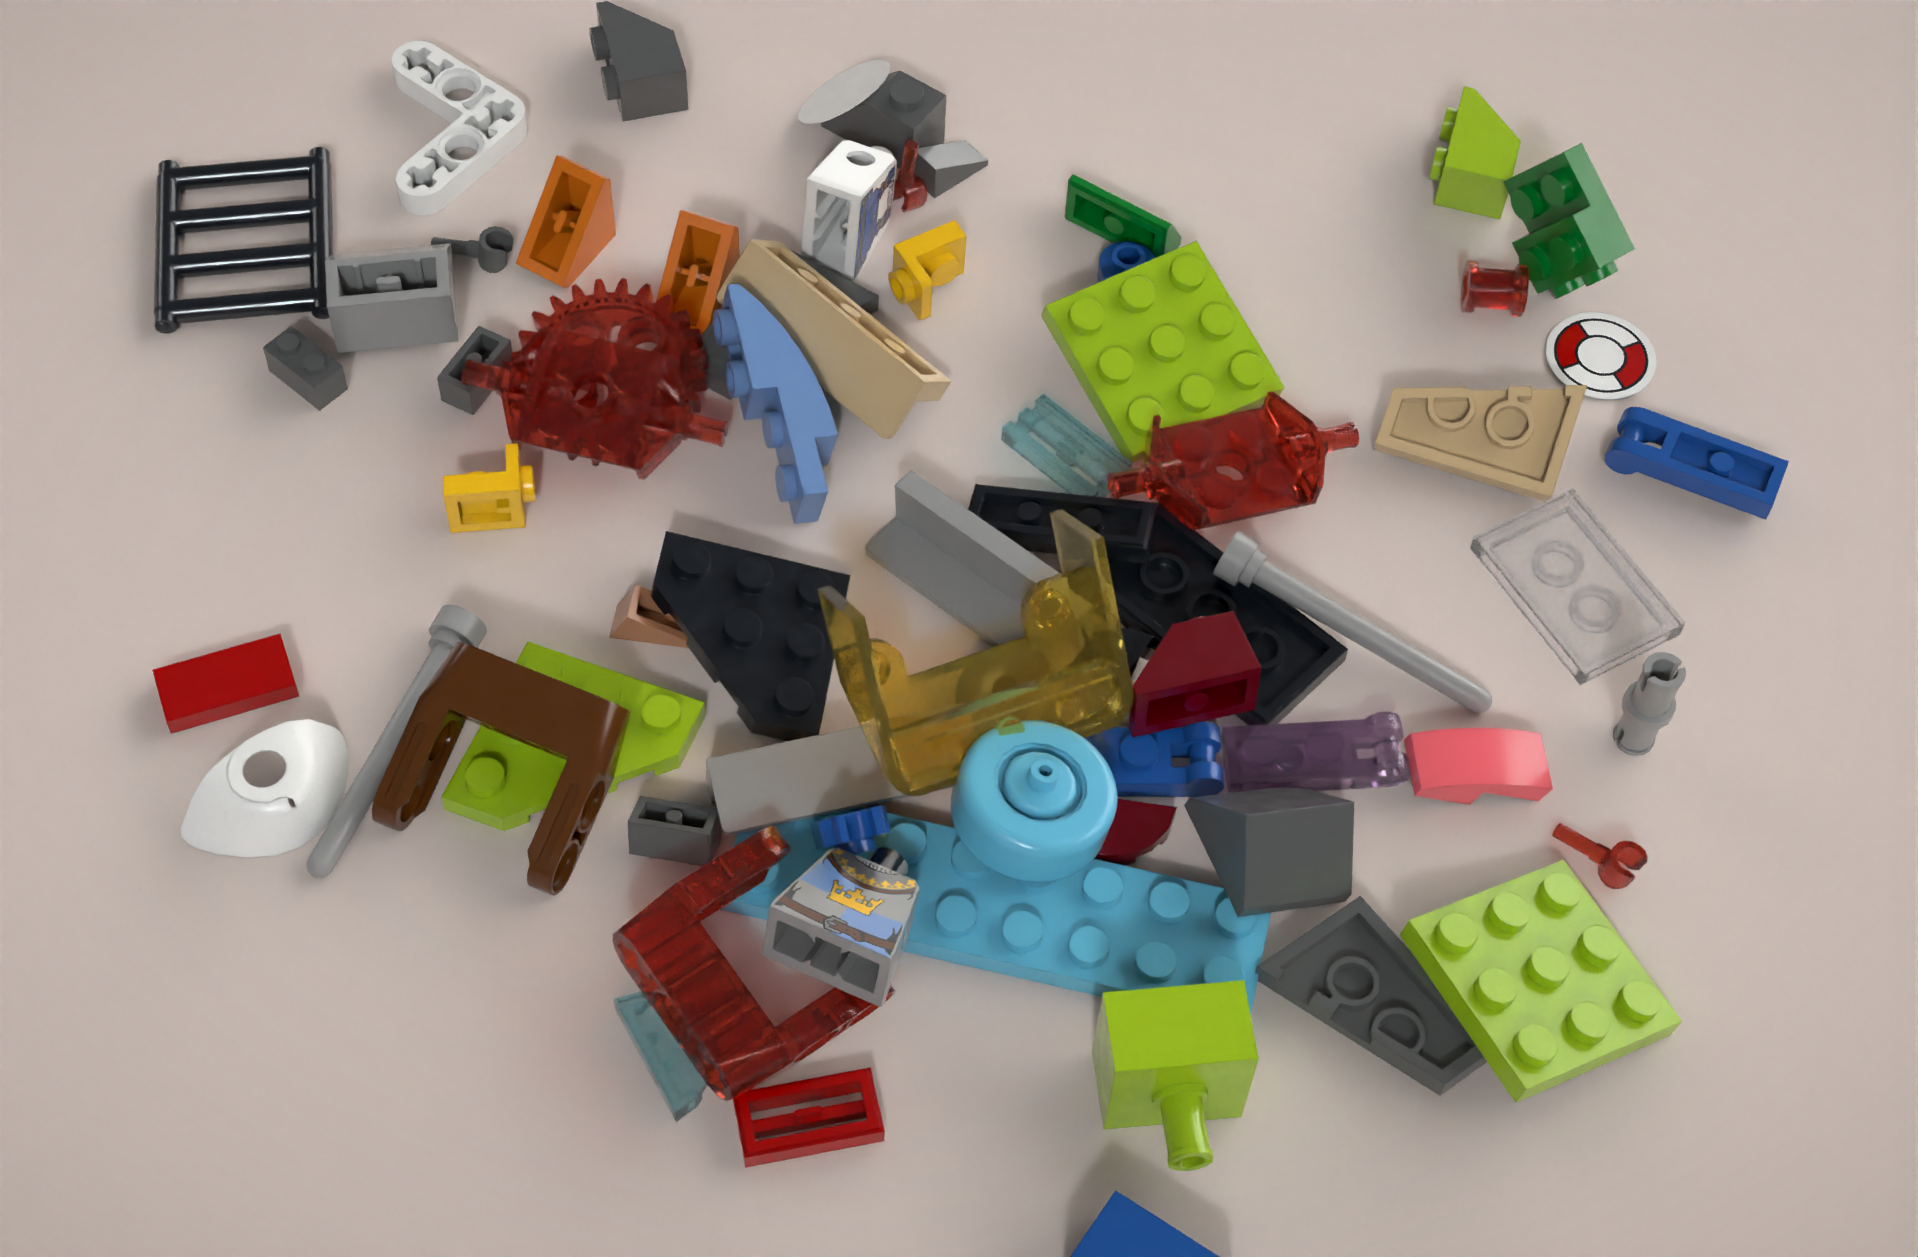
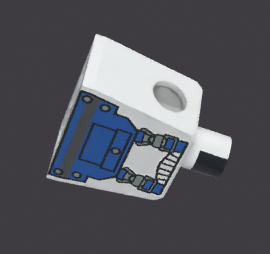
(850, 187)

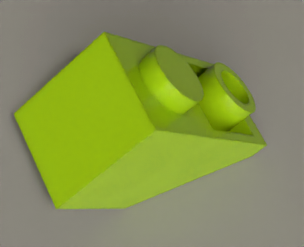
(1477, 159)

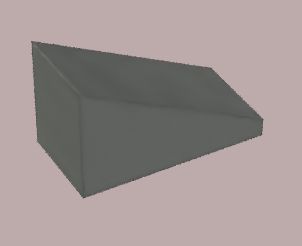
(947, 165)

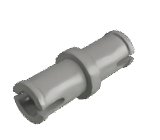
(1649, 703)

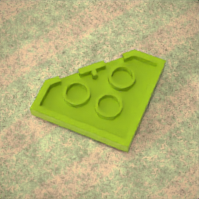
(509, 780)

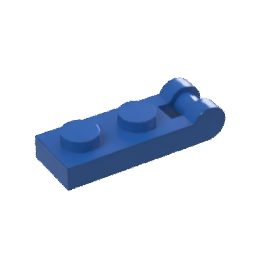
(1696, 461)
(1144, 762)

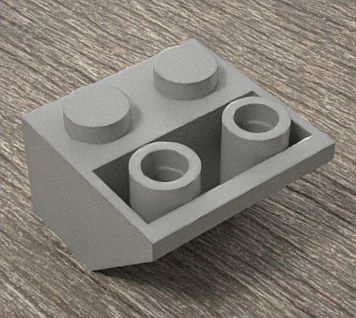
(391, 298)

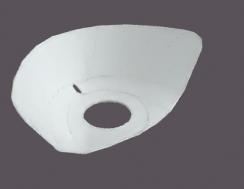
(254, 821)

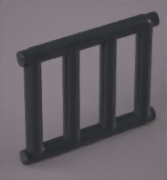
(173, 222)

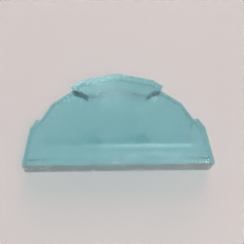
(663, 1057)

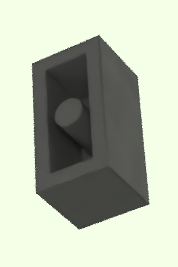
(481, 347)
(305, 368)
(674, 831)

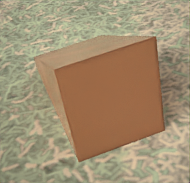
(642, 621)

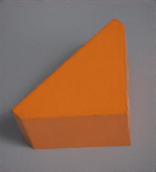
(569, 223)
(698, 265)

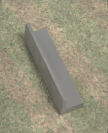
(957, 560)
(796, 781)

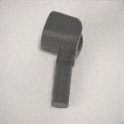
(490, 249)

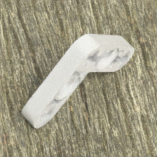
(468, 127)

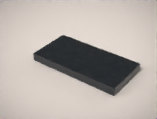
(1182, 586)

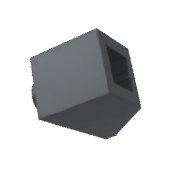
(641, 62)

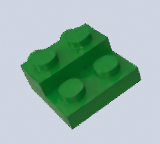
(1568, 222)

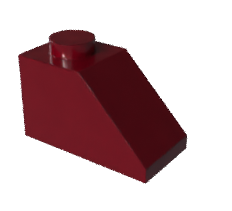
(1196, 675)

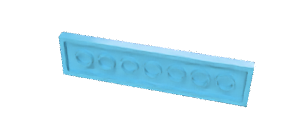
(1079, 933)

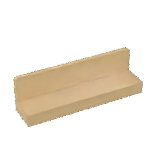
(842, 343)

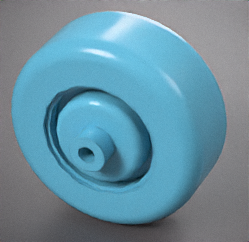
(1034, 801)

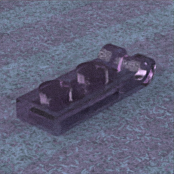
(1315, 754)

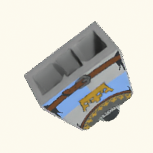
(845, 921)

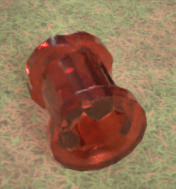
(1494, 288)

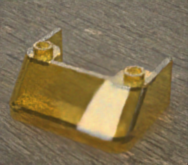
(1061, 672)

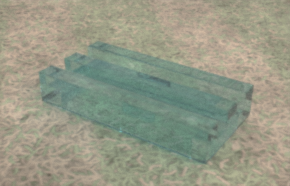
(1073, 445)

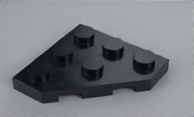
(753, 629)

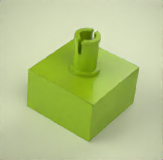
(1175, 1062)

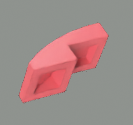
(1473, 761)

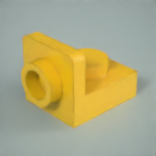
(926, 262)
(490, 498)

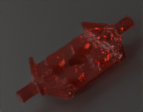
(631, 429)
(1270, 446)

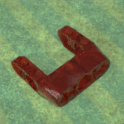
(703, 995)

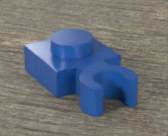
(852, 830)

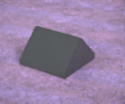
(1277, 846)

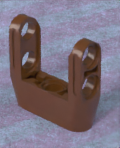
(527, 709)

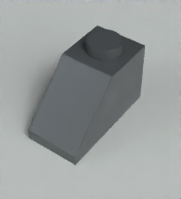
(893, 114)

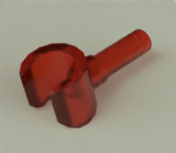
(907, 183)
(1609, 869)

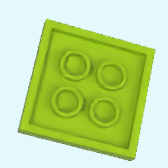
(1161, 346)
(1539, 979)

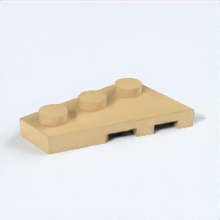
(1489, 436)

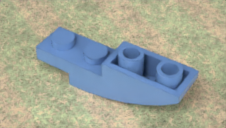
(781, 389)

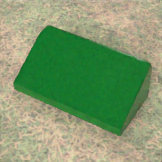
(1116, 218)

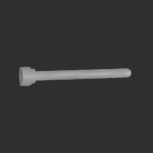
(1248, 565)
(449, 627)

